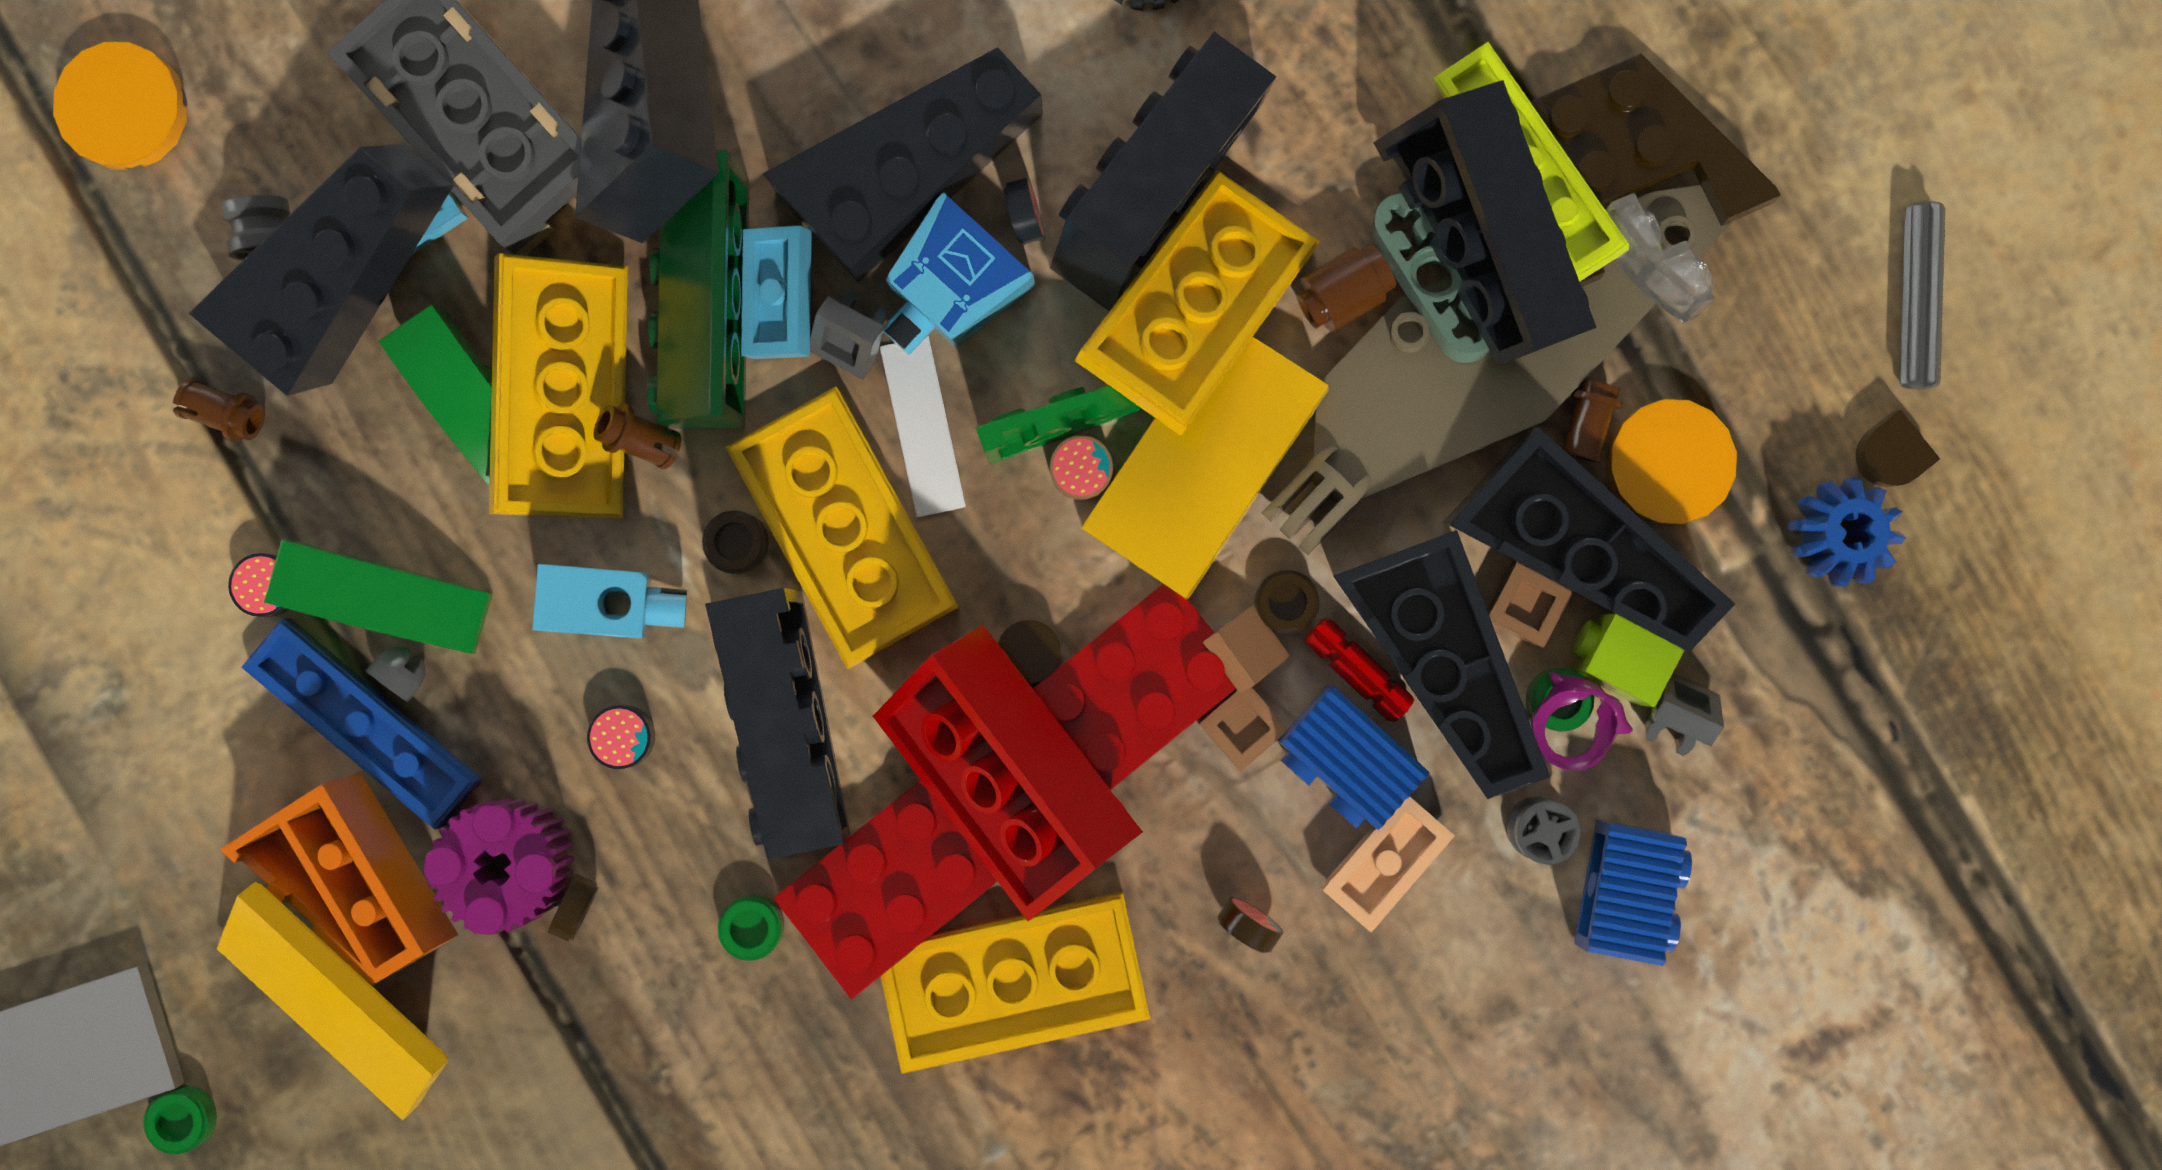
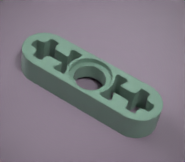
(1397, 247)

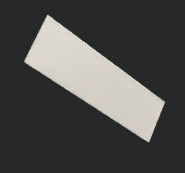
(923, 429)

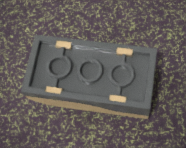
(467, 114)

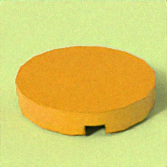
(119, 105)
(1671, 462)

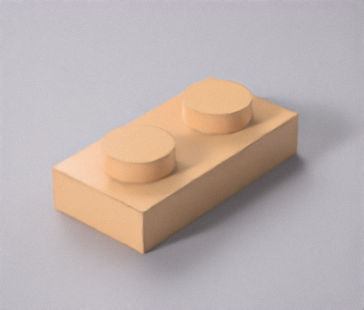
(1387, 863)

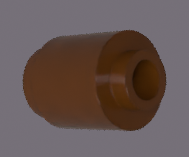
(1345, 288)

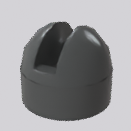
(396, 674)

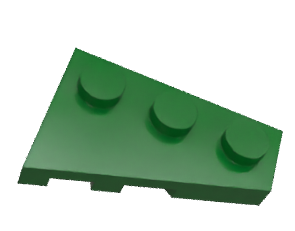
(1062, 417)

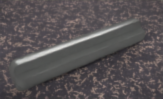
(1922, 295)

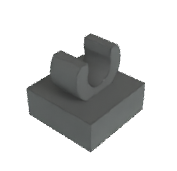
(846, 335)
(1688, 710)

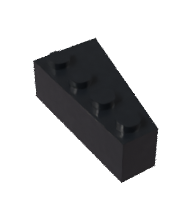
(644, 116)
(1158, 167)
(883, 174)
(1491, 220)
(326, 268)
(1580, 535)
(1444, 645)
(779, 721)

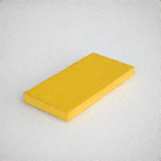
(1197, 302)
(552, 375)
(1190, 491)
(842, 527)
(1015, 983)
(330, 1000)

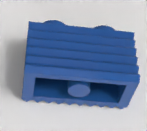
(1351, 758)
(1632, 892)

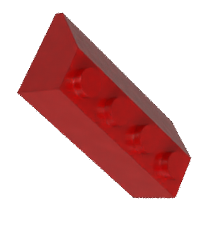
(1005, 771)

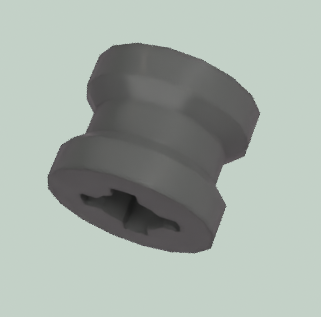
(252, 221)
(1554, 835)

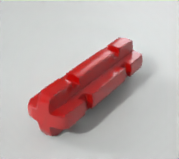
(1359, 670)

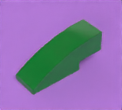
(447, 380)
(377, 597)

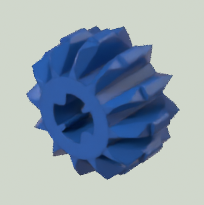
(1867, 530)

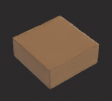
(1528, 605)
(1247, 649)
(1243, 727)

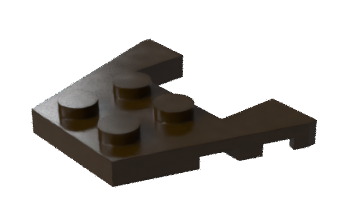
(1637, 129)

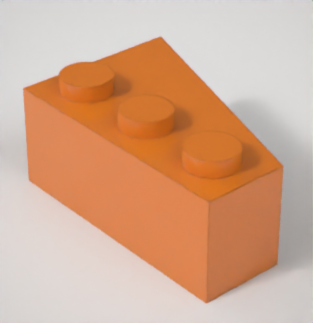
(348, 877)

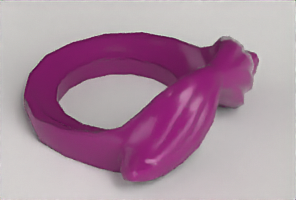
(1610, 723)

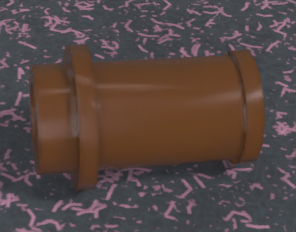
(236, 416)
(1591, 419)
(622, 430)

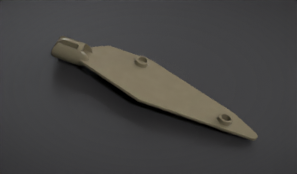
(1409, 408)

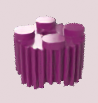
(467, 873)

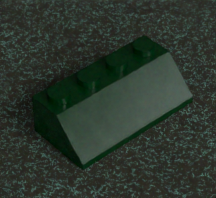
(701, 307)

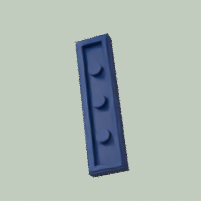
(361, 723)

